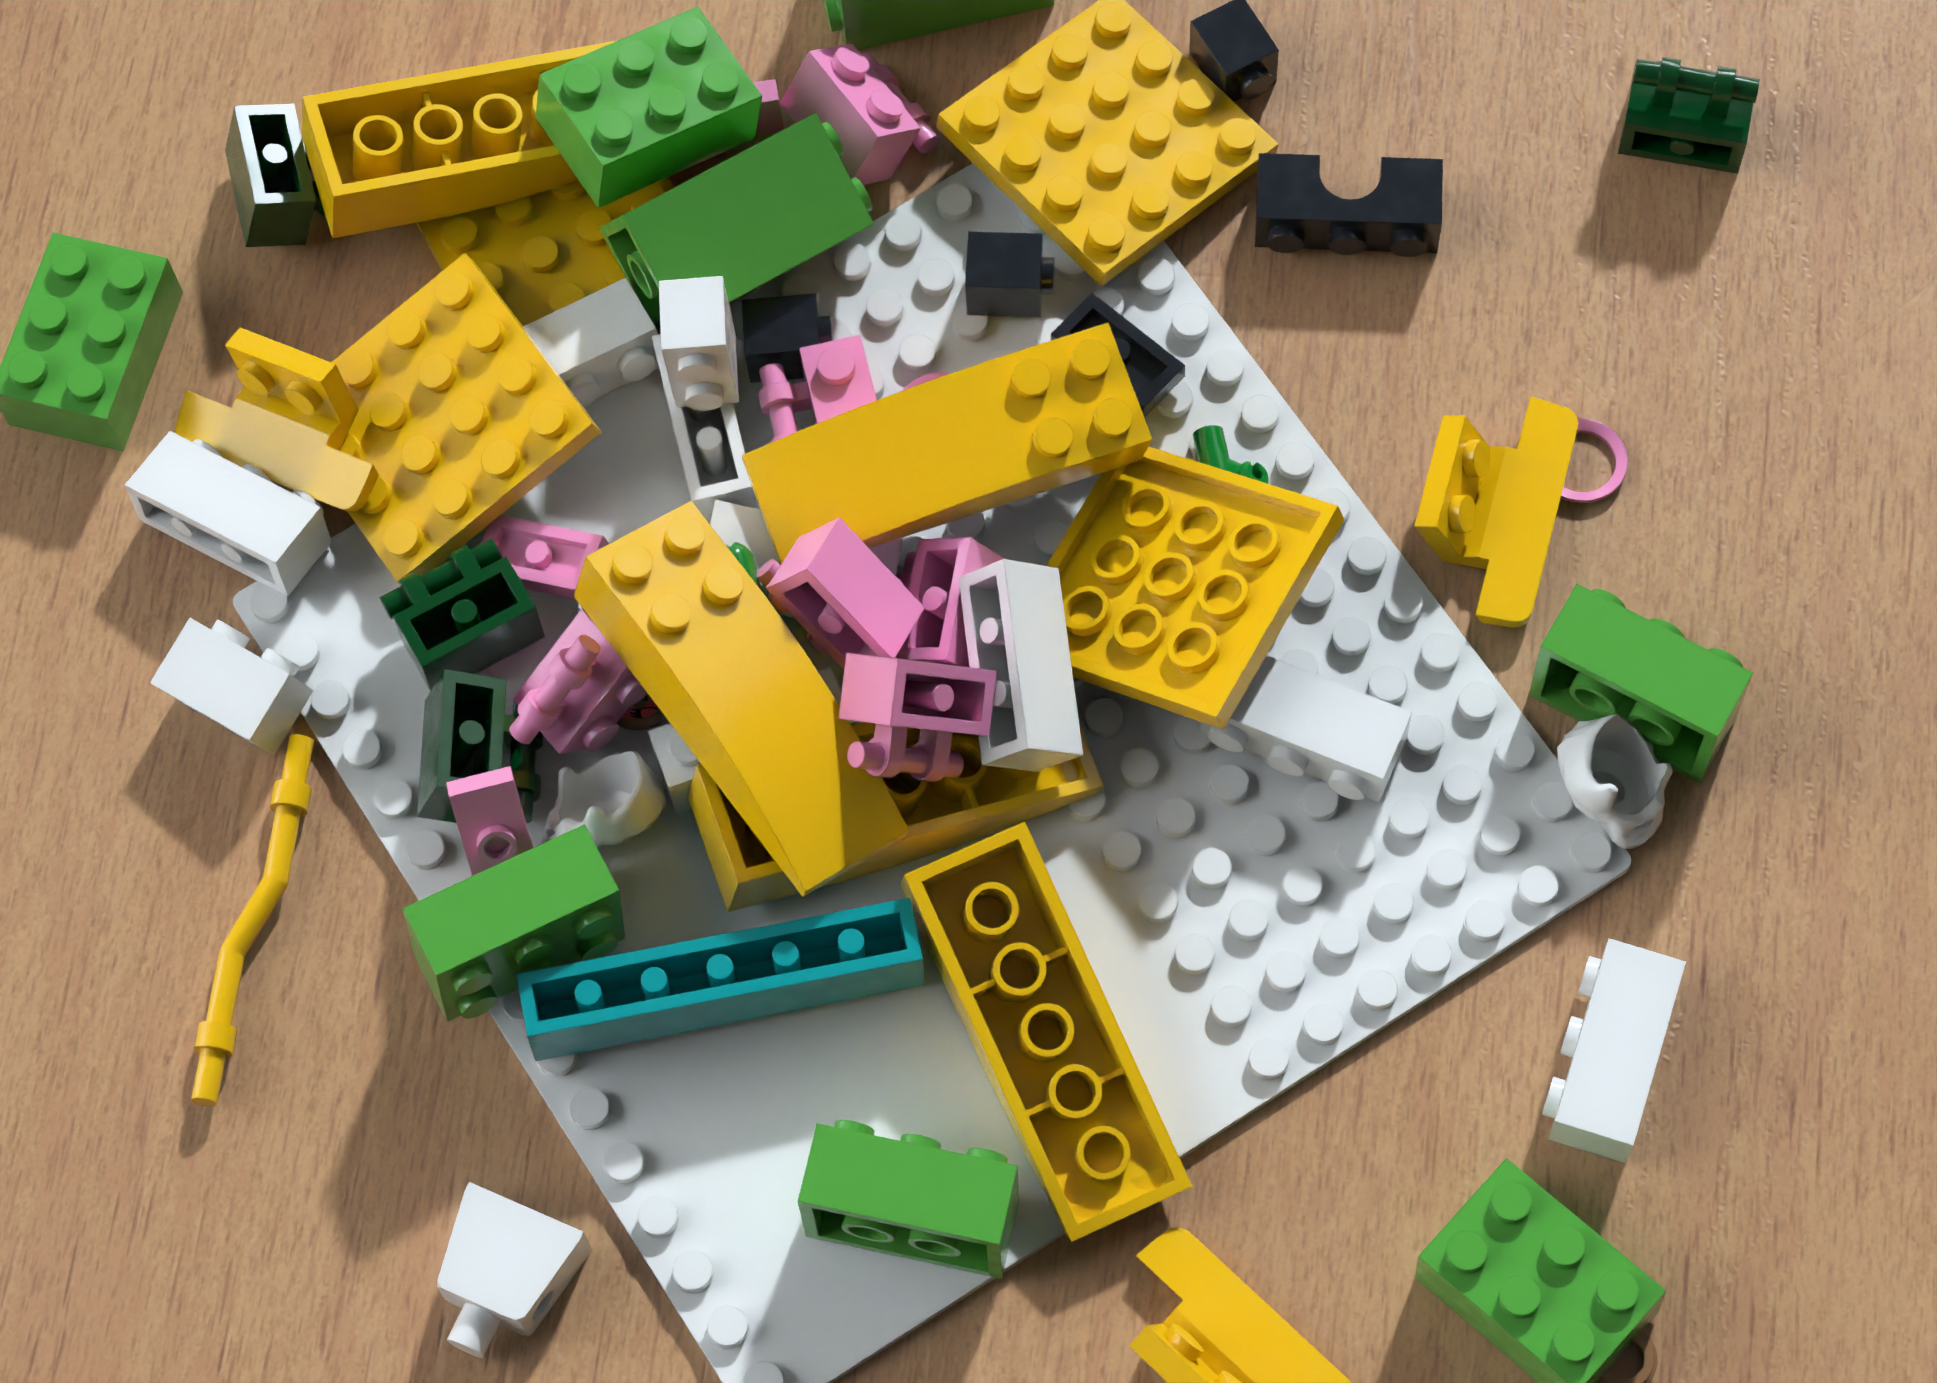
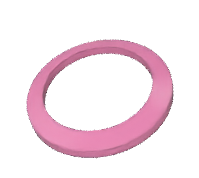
(1619, 452)

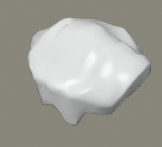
(1615, 778)
(610, 797)

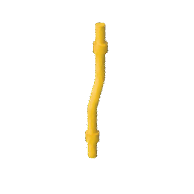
(216, 1035)

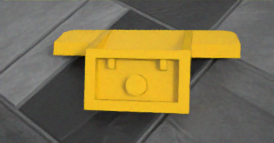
(284, 422)
(1498, 505)
(1221, 1325)

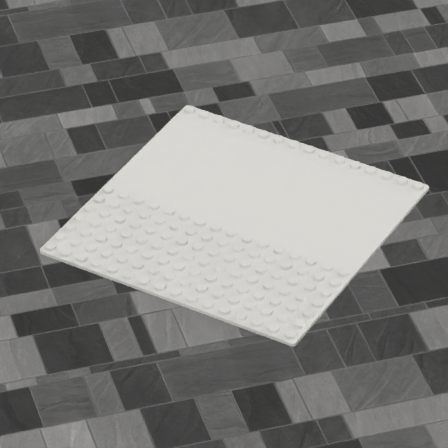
(1222, 903)

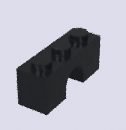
(1396, 217)

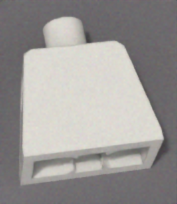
(505, 1267)

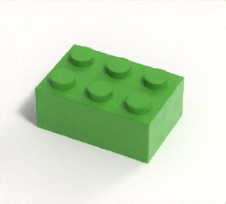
(647, 106)
(88, 341)
(1617, 662)
(515, 920)
(909, 1198)
(1538, 1281)

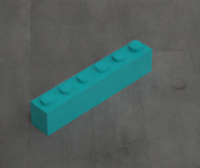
(721, 979)

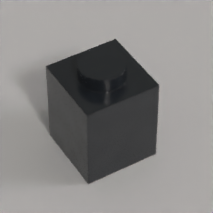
(1234, 50)
(1007, 274)
(778, 328)

